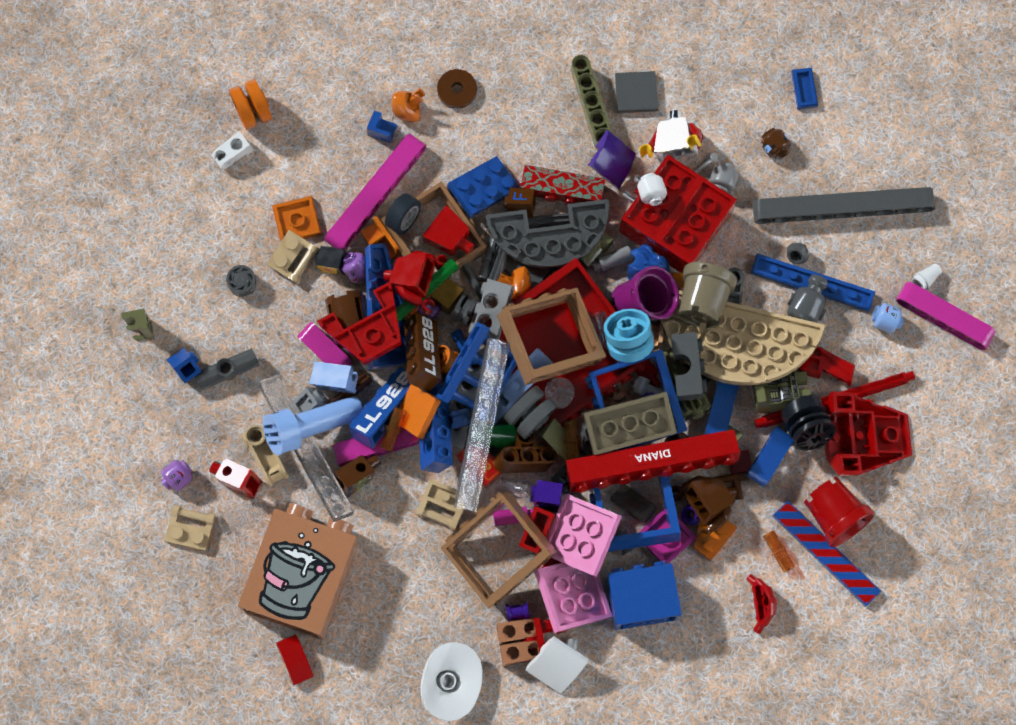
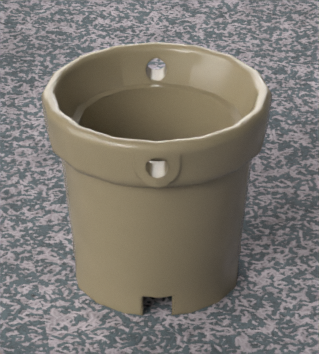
(705, 293)

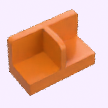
(378, 234)

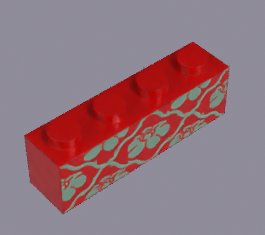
(562, 185)

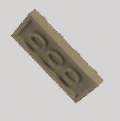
(630, 423)

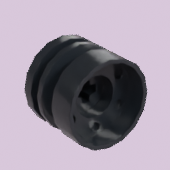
(808, 422)

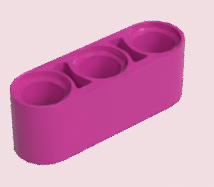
(323, 346)

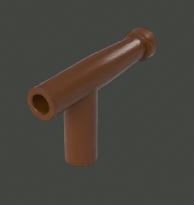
(735, 479)

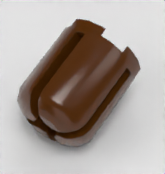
(347, 308)

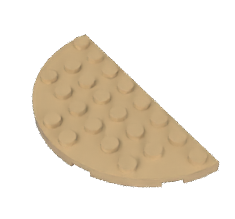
(750, 344)

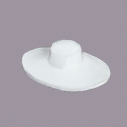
(451, 681)

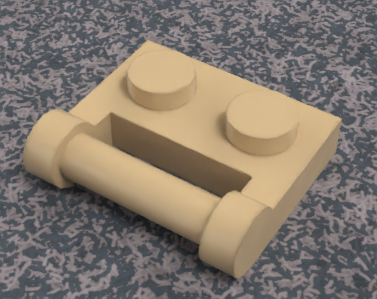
(287, 253)
(441, 496)
(186, 534)

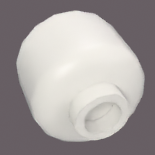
(652, 189)

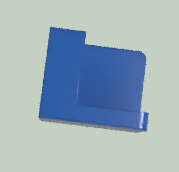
(381, 128)

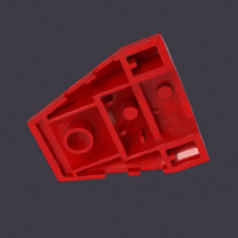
(865, 434)

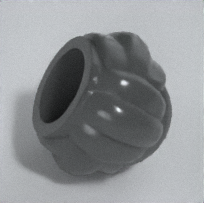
(797, 253)

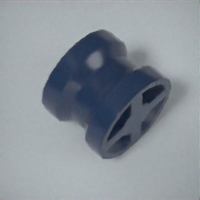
(459, 418)

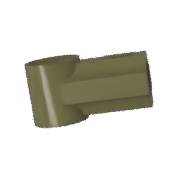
(602, 246)

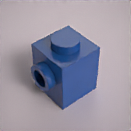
(184, 364)

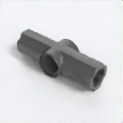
(239, 364)

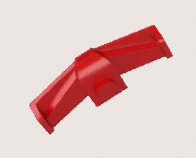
(829, 363)

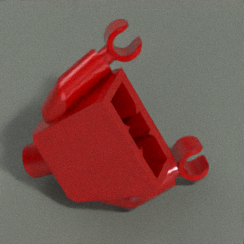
(413, 276)

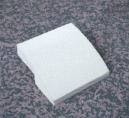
(557, 664)

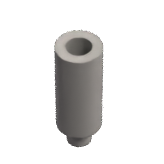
(613, 259)

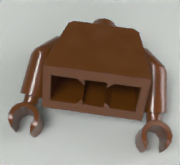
(709, 500)

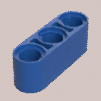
(770, 457)

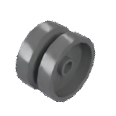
(528, 410)

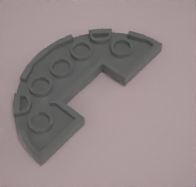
(550, 245)

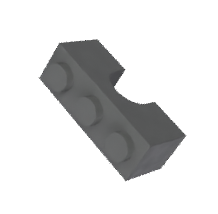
(687, 348)

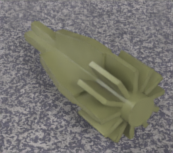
(691, 408)

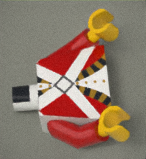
(673, 137)

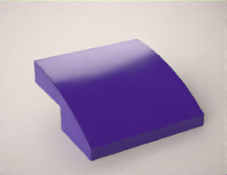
(612, 159)

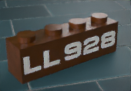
(422, 352)

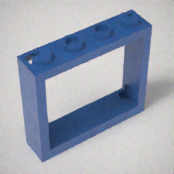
(665, 380)
(647, 538)

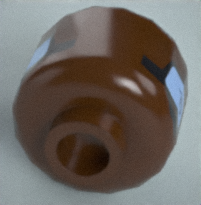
(775, 143)

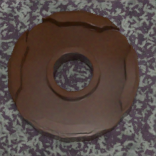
(461, 78)

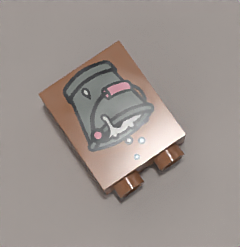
(299, 571)

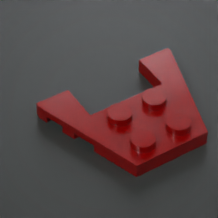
(372, 335)

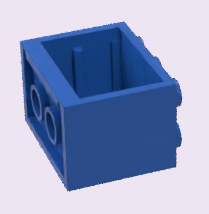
(643, 595)

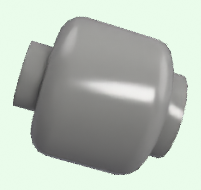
(724, 177)

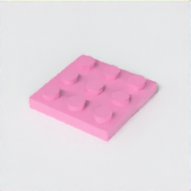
(582, 534)
(572, 597)

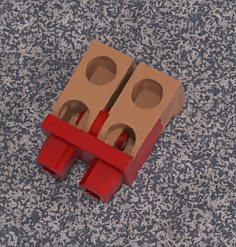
(529, 634)

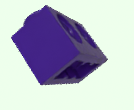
(546, 495)

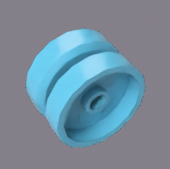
(629, 335)

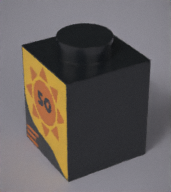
(330, 260)

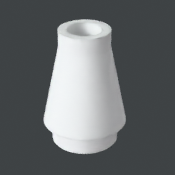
(927, 276)

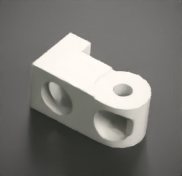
(231, 151)

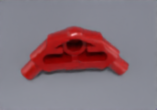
(764, 602)

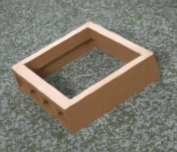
(447, 196)
(572, 297)
(468, 572)

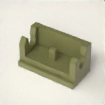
(139, 320)

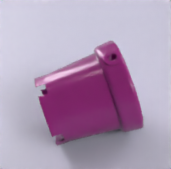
(650, 291)

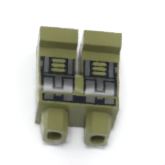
(778, 393)

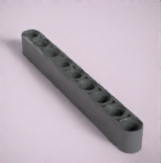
(843, 205)

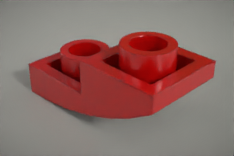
(294, 659)

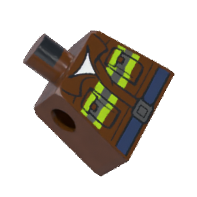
(356, 474)

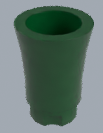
(502, 435)

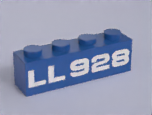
(371, 422)

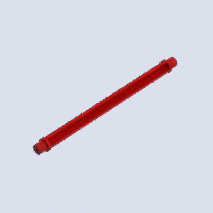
(861, 391)

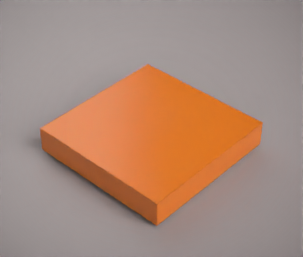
(297, 217)
(420, 410)

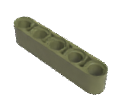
(590, 94)

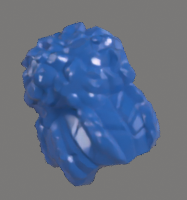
(645, 258)

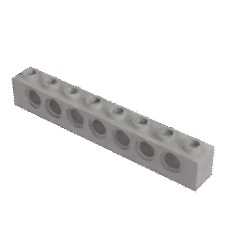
(503, 293)

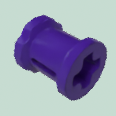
(517, 612)

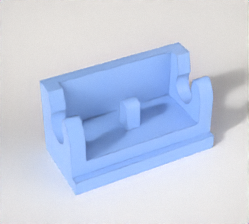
(334, 377)

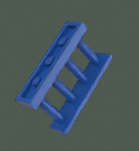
(459, 372)

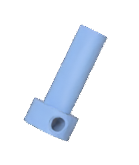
(285, 430)

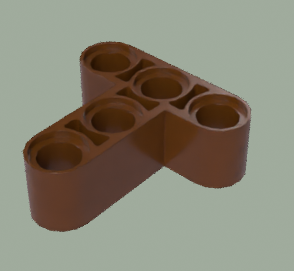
(537, 457)

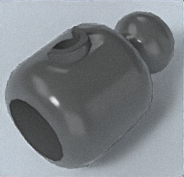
(808, 302)

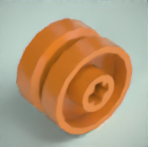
(252, 103)

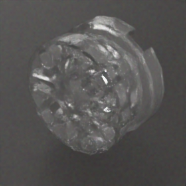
(560, 392)

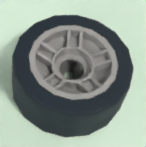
(403, 213)

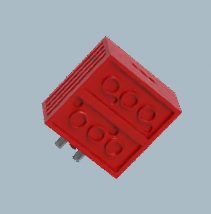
(685, 219)

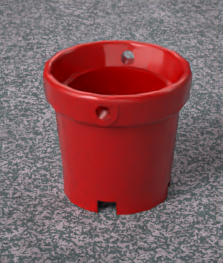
(838, 512)

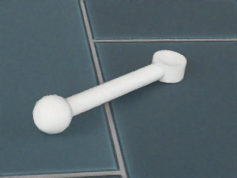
(713, 157)

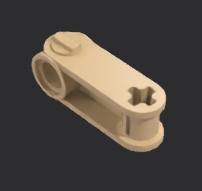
(266, 459)

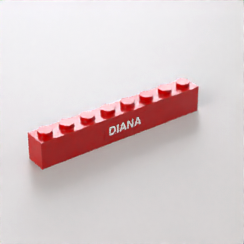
(652, 461)

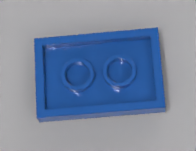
(482, 186)

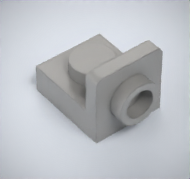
(310, 399)

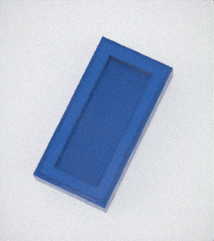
(804, 88)

